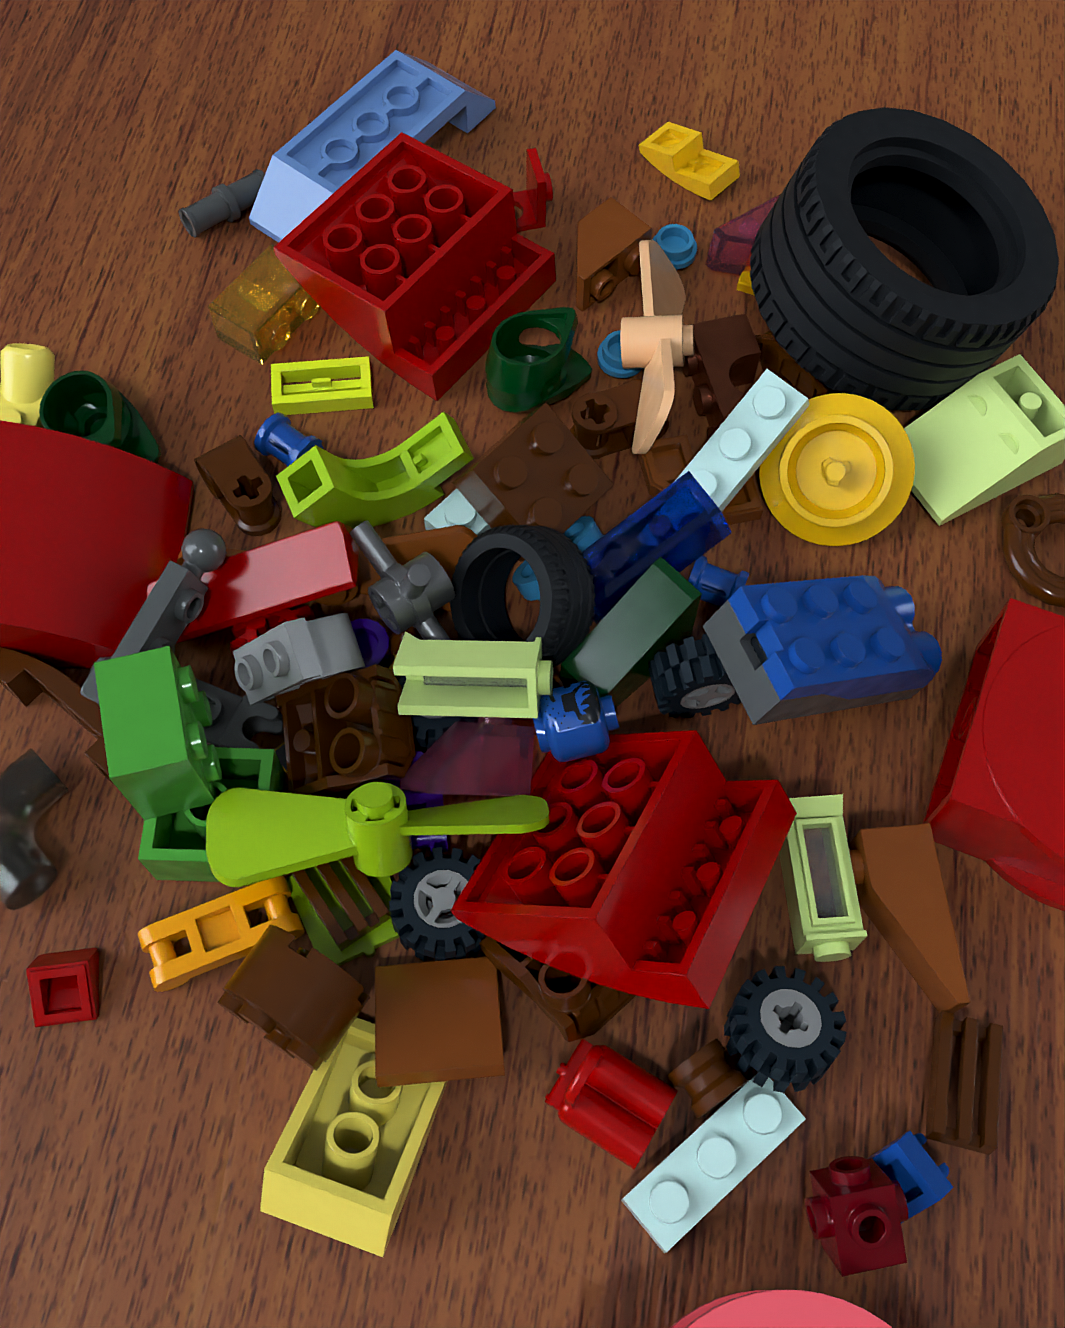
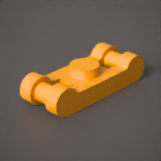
(216, 932)

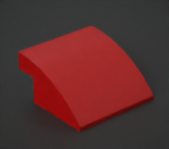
(418, 262)
(80, 541)
(637, 871)

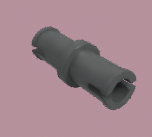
(222, 204)

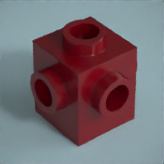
(857, 1215)

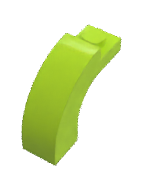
(376, 488)

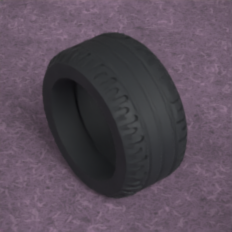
(563, 583)

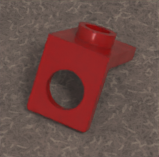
(533, 199)

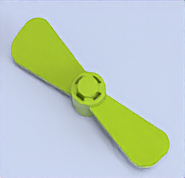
(276, 833)

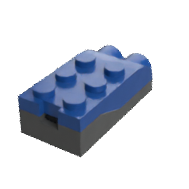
(821, 646)

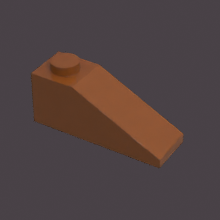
(907, 902)

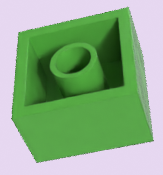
(156, 732)
(176, 842)

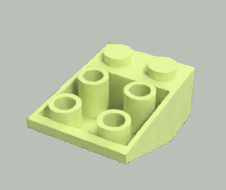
(986, 439)

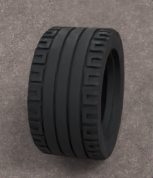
(941, 205)

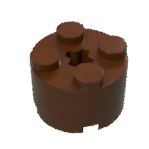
(294, 997)

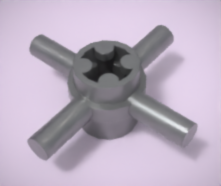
(408, 591)

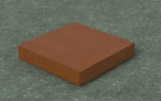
(437, 1022)

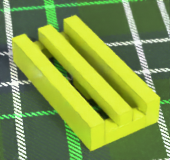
(321, 393)

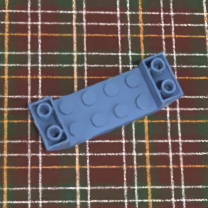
(391, 99)

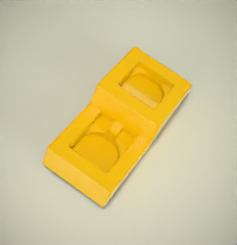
(682, 158)

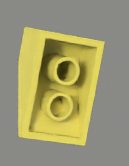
(350, 1148)

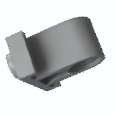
(296, 655)

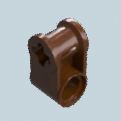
(611, 416)
(241, 486)

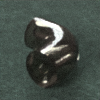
(25, 794)

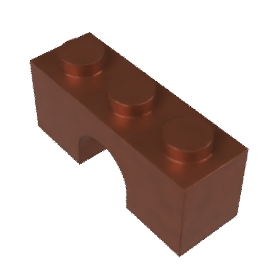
(722, 359)

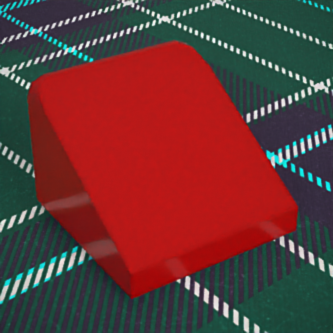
(64, 987)

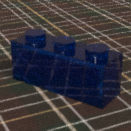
(673, 525)

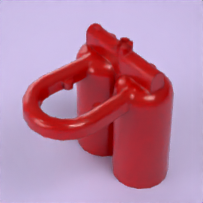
(610, 1101)

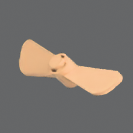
(656, 342)

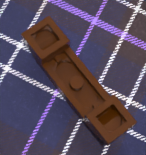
(29, 677)

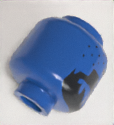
(575, 722)

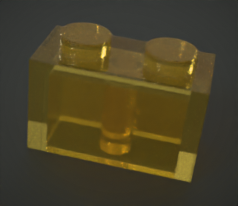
(261, 308)

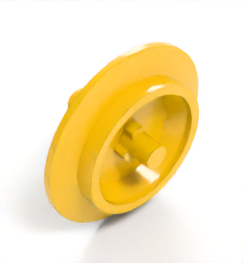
(839, 471)

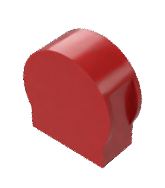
(1005, 756)

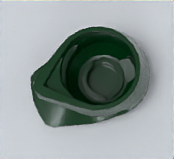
(530, 375)
(95, 410)

